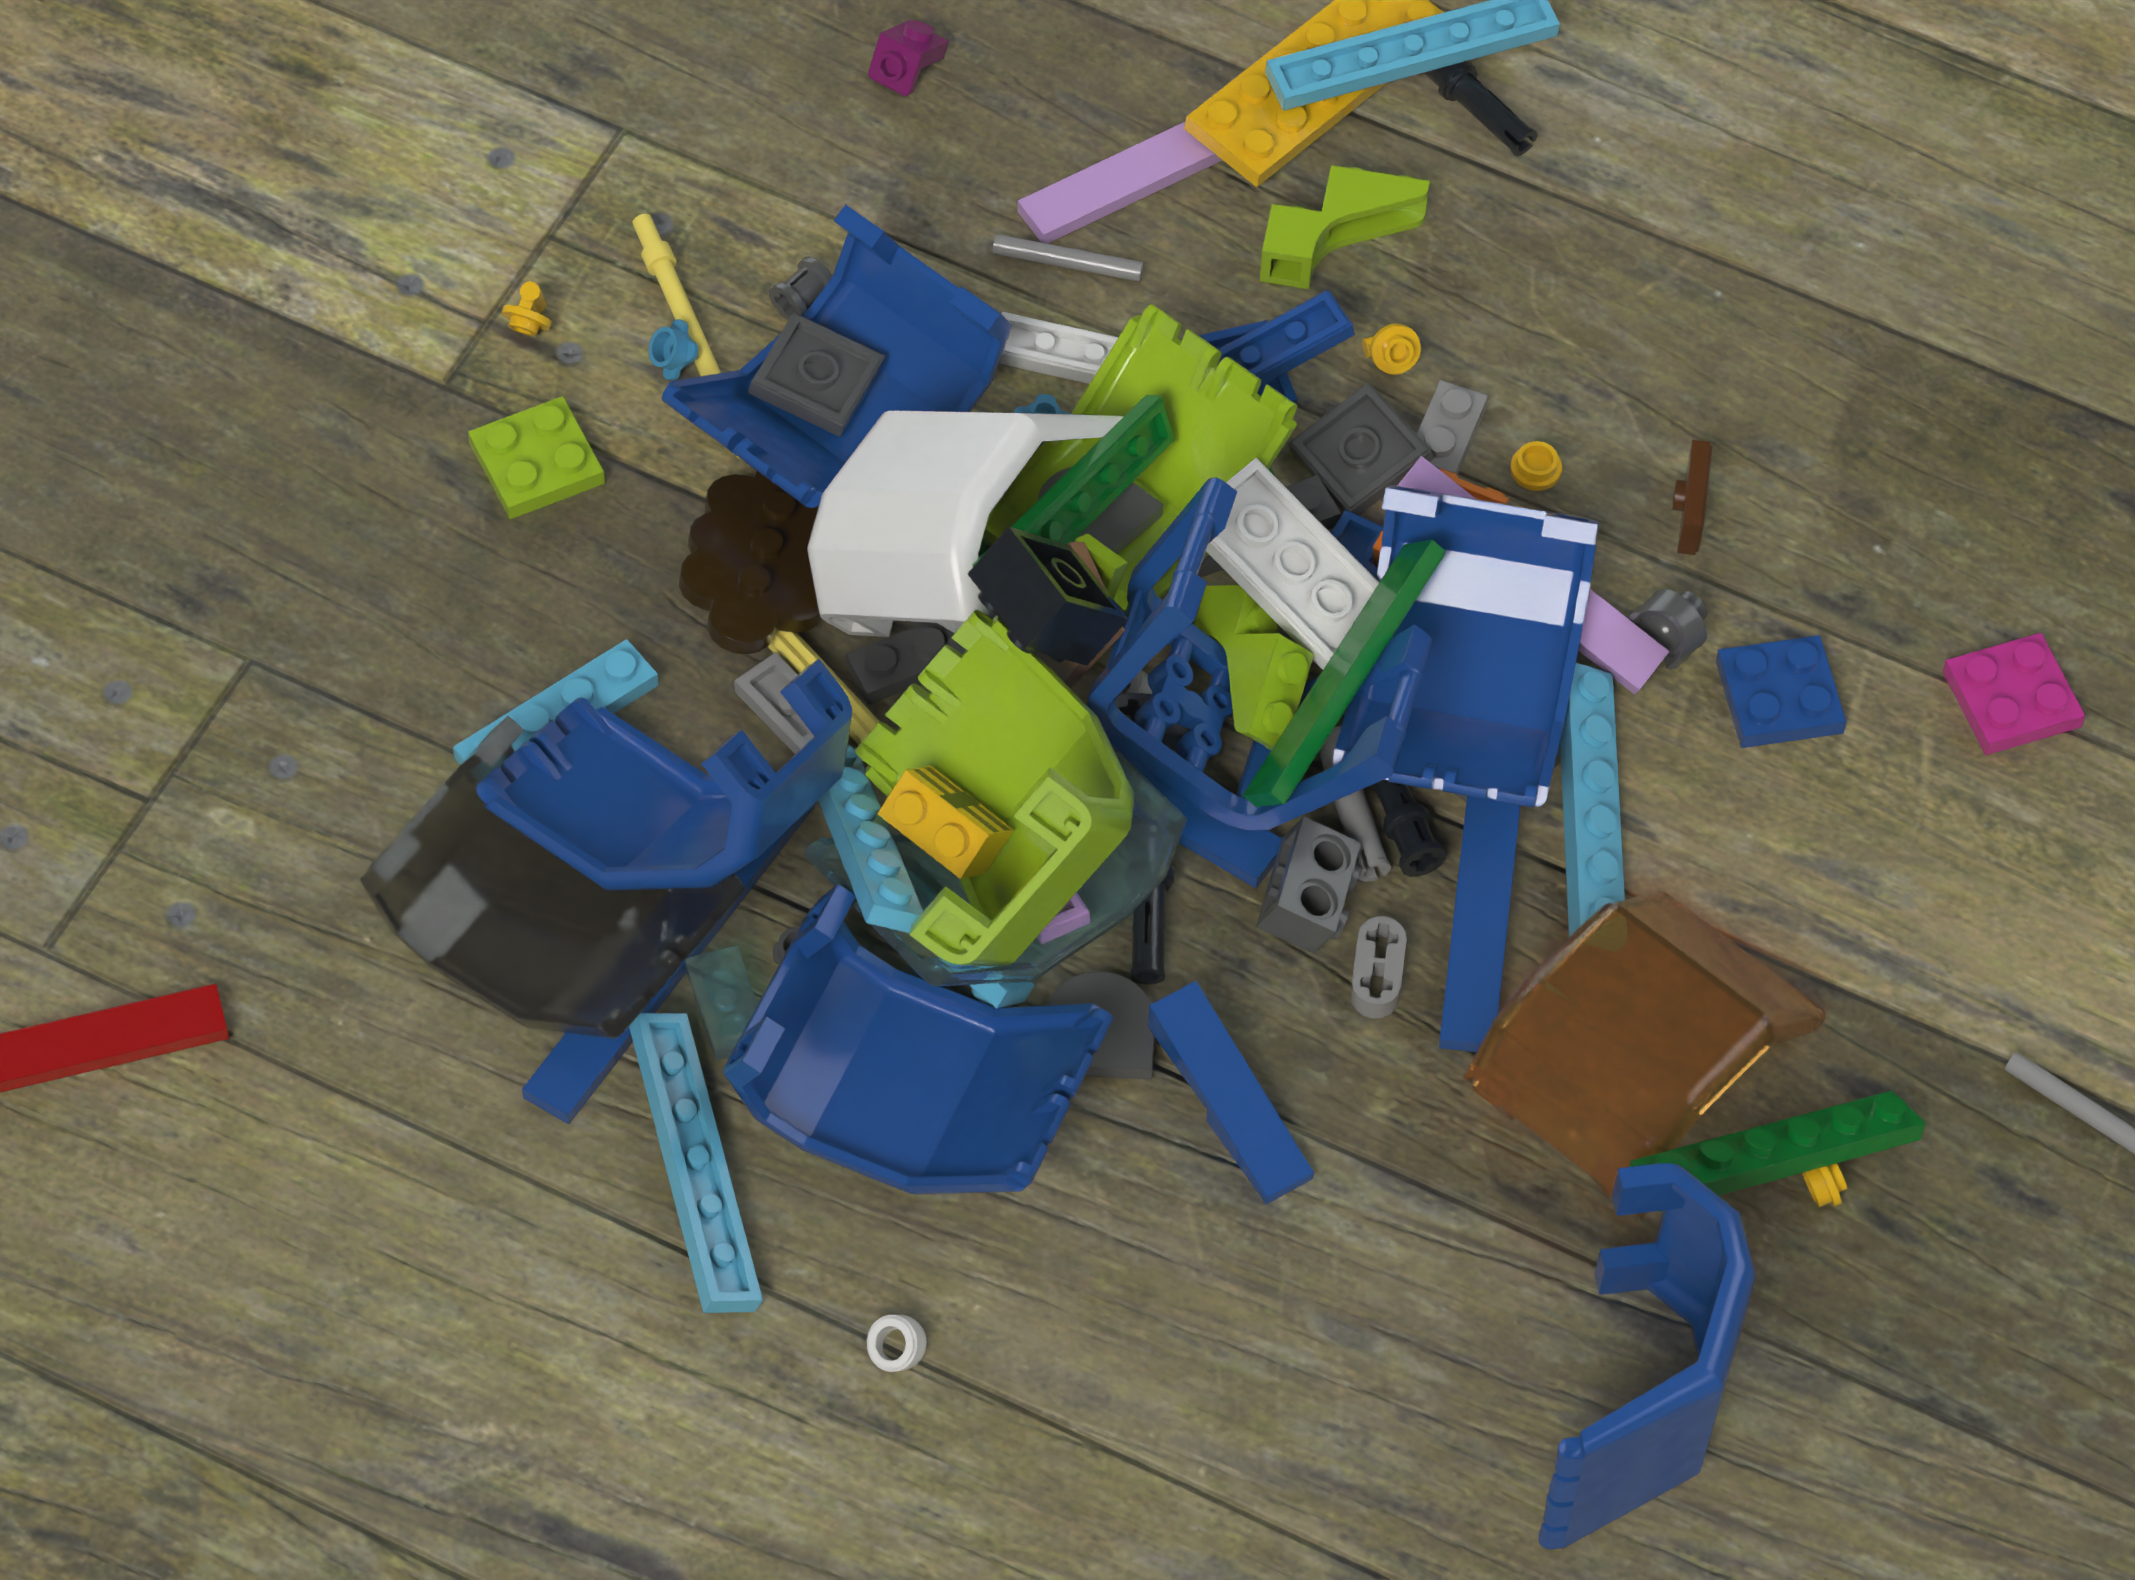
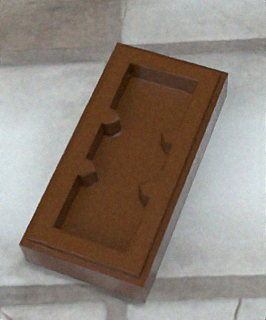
(1691, 497)

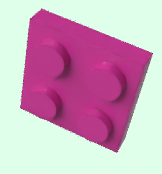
(2013, 693)

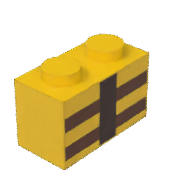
(945, 822)

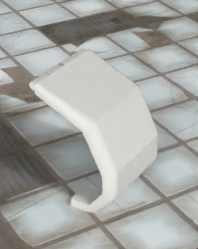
(913, 512)

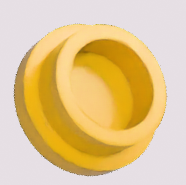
(1536, 466)
(1825, 1185)

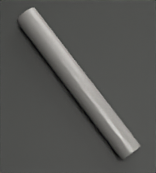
(1068, 258)
(2072, 1101)

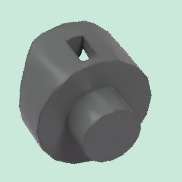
(1674, 623)

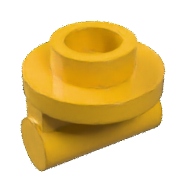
(527, 316)
(1393, 348)

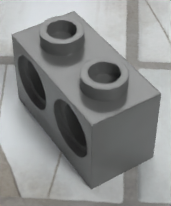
(1301, 881)

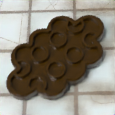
(751, 563)

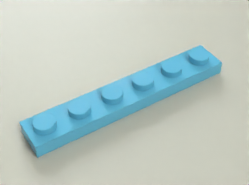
(1408, 49)
(1591, 797)
(869, 850)
(695, 1163)

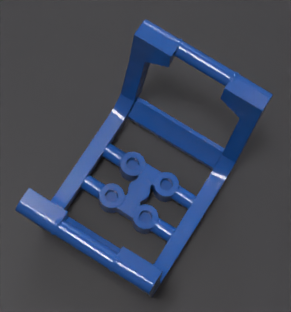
(1170, 703)

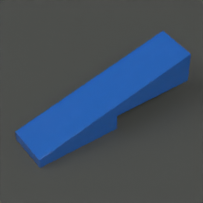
(1229, 1091)

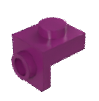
(903, 53)

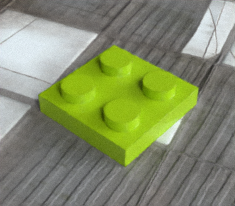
(536, 457)

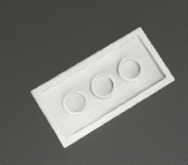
(1291, 563)

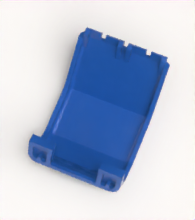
(936, 348)
(1502, 649)
(647, 817)
(905, 1071)
(1661, 1437)

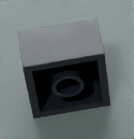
(1046, 597)

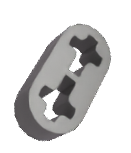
(1389, 968)

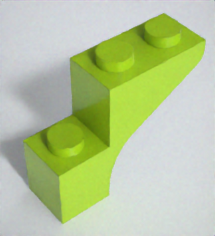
(1354, 210)
(1263, 665)

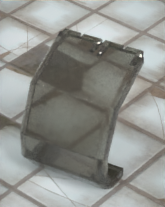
(523, 922)

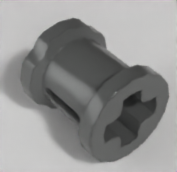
(801, 288)

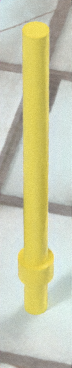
(661, 263)

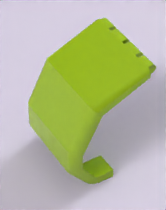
(1213, 418)
(1032, 758)

